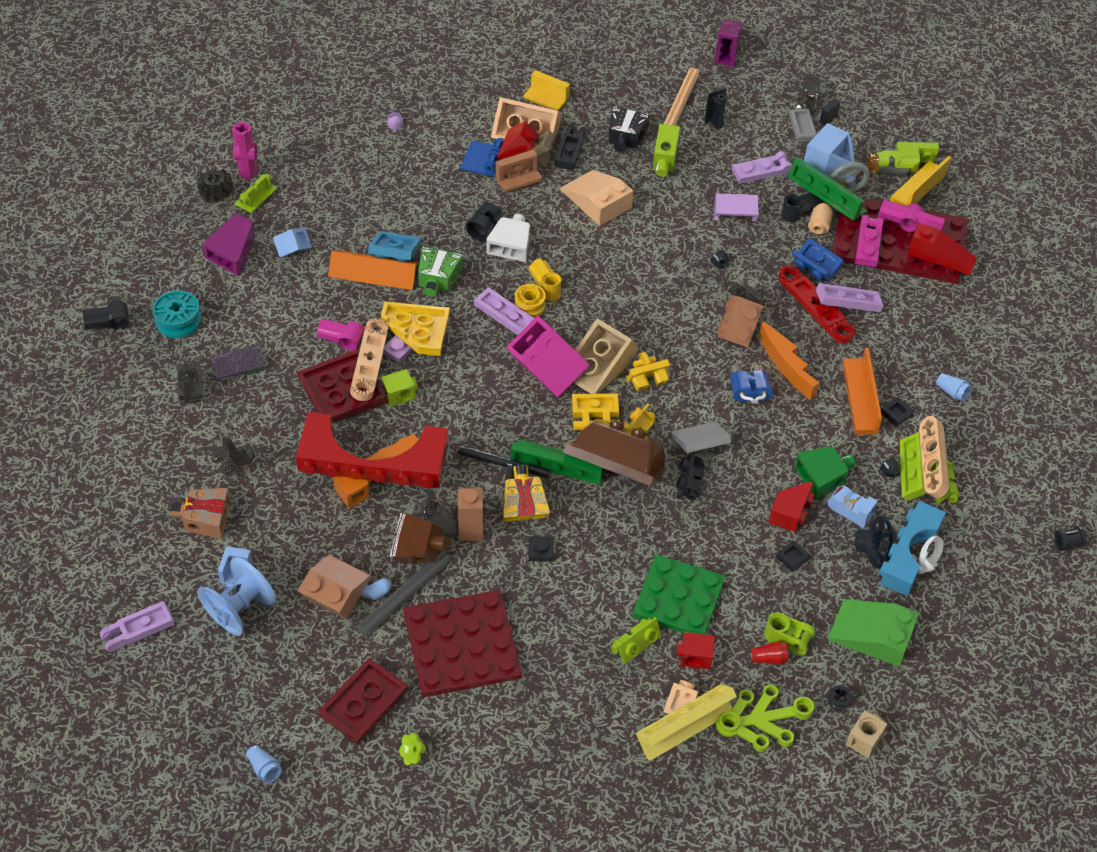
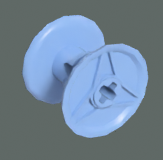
(248, 585)

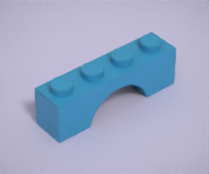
(902, 569)

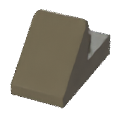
(542, 148)

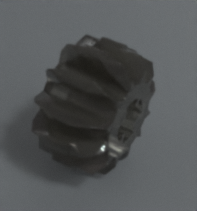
(215, 184)

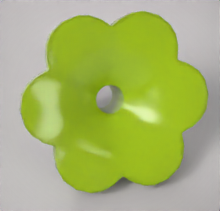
(411, 749)

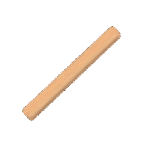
(682, 97)

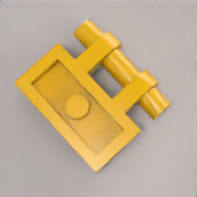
(593, 406)

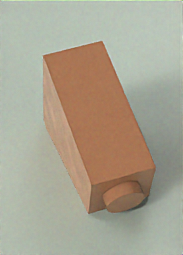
(470, 514)

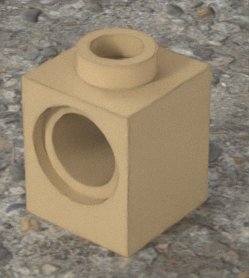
(863, 742)

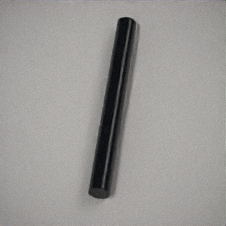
(502, 461)

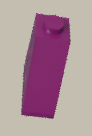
(728, 42)
(230, 244)

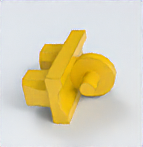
(645, 368)

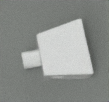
(510, 238)

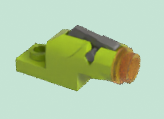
(904, 158)

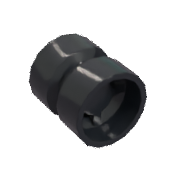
(483, 221)

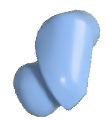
(377, 589)

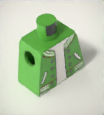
(438, 270)

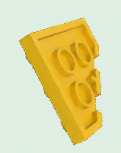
(418, 325)

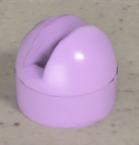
(395, 121)

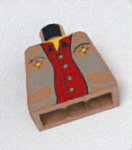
(204, 511)

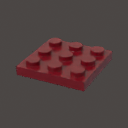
(330, 385)

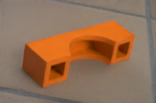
(356, 491)

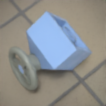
(834, 156)

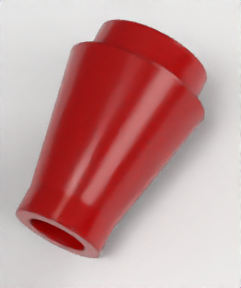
(770, 653)

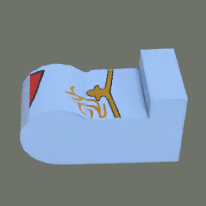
(852, 505)

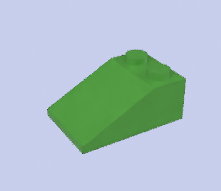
(874, 629)

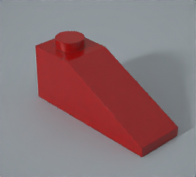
(937, 247)

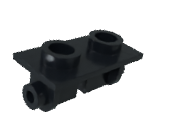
(715, 108)
(691, 468)

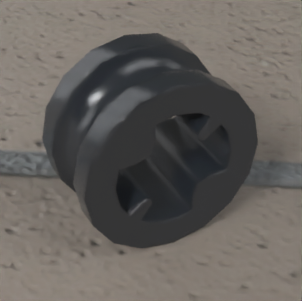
(841, 690)

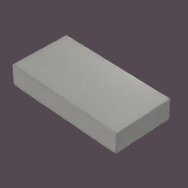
(802, 125)

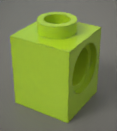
(399, 387)

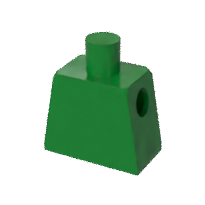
(823, 469)

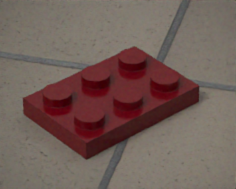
(363, 700)

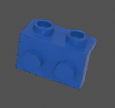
(818, 260)

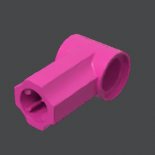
(346, 335)

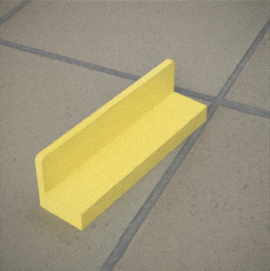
(685, 721)

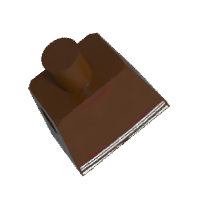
(417, 540)

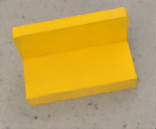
(547, 91)

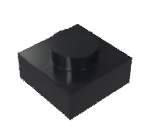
(540, 549)

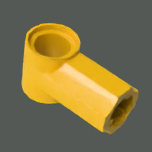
(546, 279)

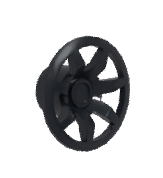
(872, 540)

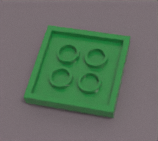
(679, 595)

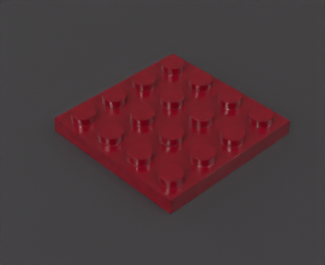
(461, 643)

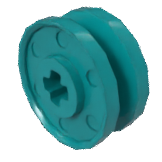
(177, 314)

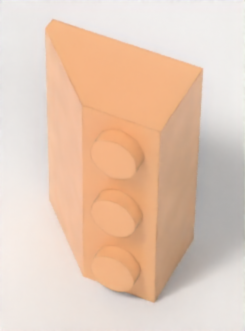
(513, 113)

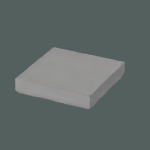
(701, 437)

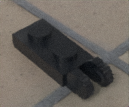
(569, 148)

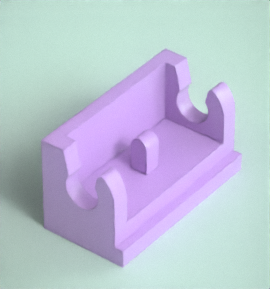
(736, 205)

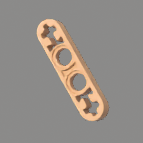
(937, 455)

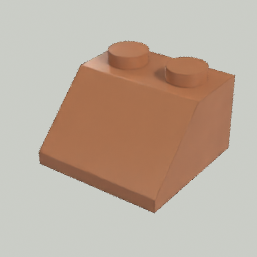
(334, 585)

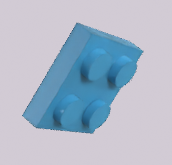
(394, 245)

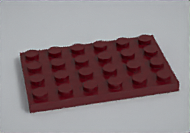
(896, 243)

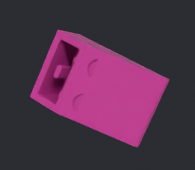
(547, 356)

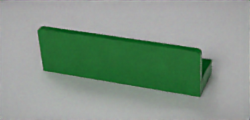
(827, 189)
(556, 461)

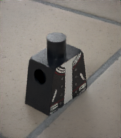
(627, 128)

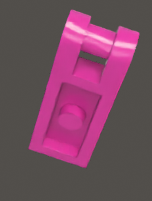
(869, 241)

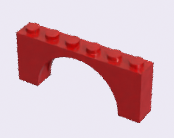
(418, 466)

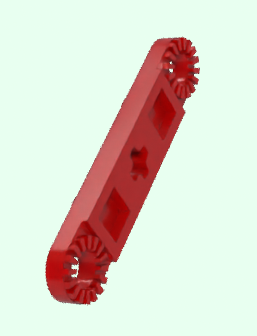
(805, 293)

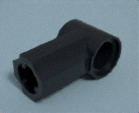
(797, 205)
(113, 315)

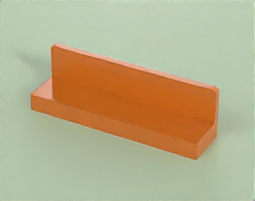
(372, 269)
(862, 394)

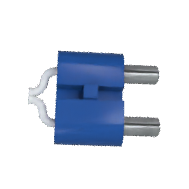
(749, 386)

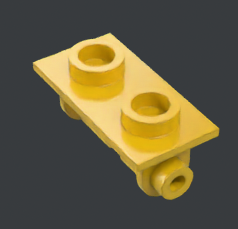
(641, 419)

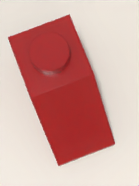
(518, 140)

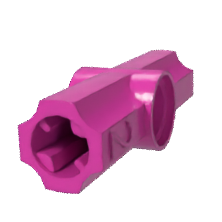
(245, 150)
(909, 216)

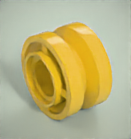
(531, 299)

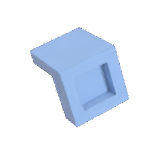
(292, 241)
(225, 570)

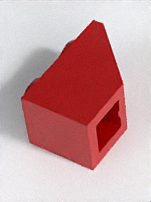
(790, 506)

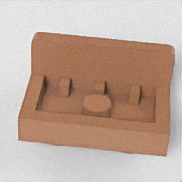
(517, 171)
(739, 320)

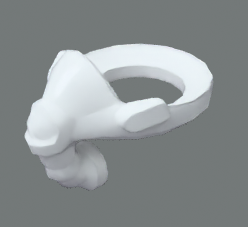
(928, 564)

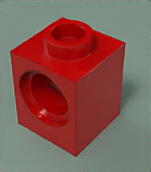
(696, 650)

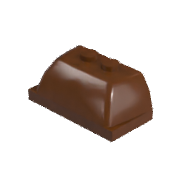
(620, 450)

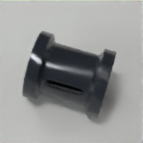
(1070, 538)

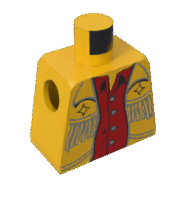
(524, 497)

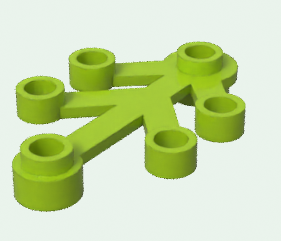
(761, 718)

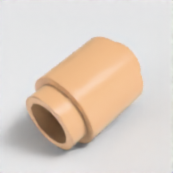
(820, 219)

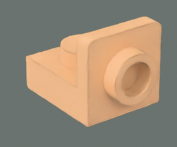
(680, 695)

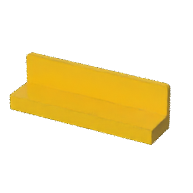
(921, 183)

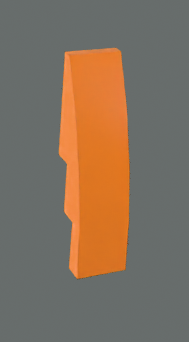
(789, 364)

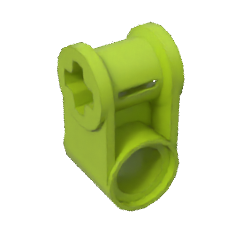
(790, 632)

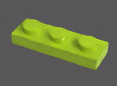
(911, 467)

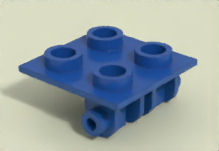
(482, 157)

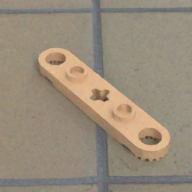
(367, 370)

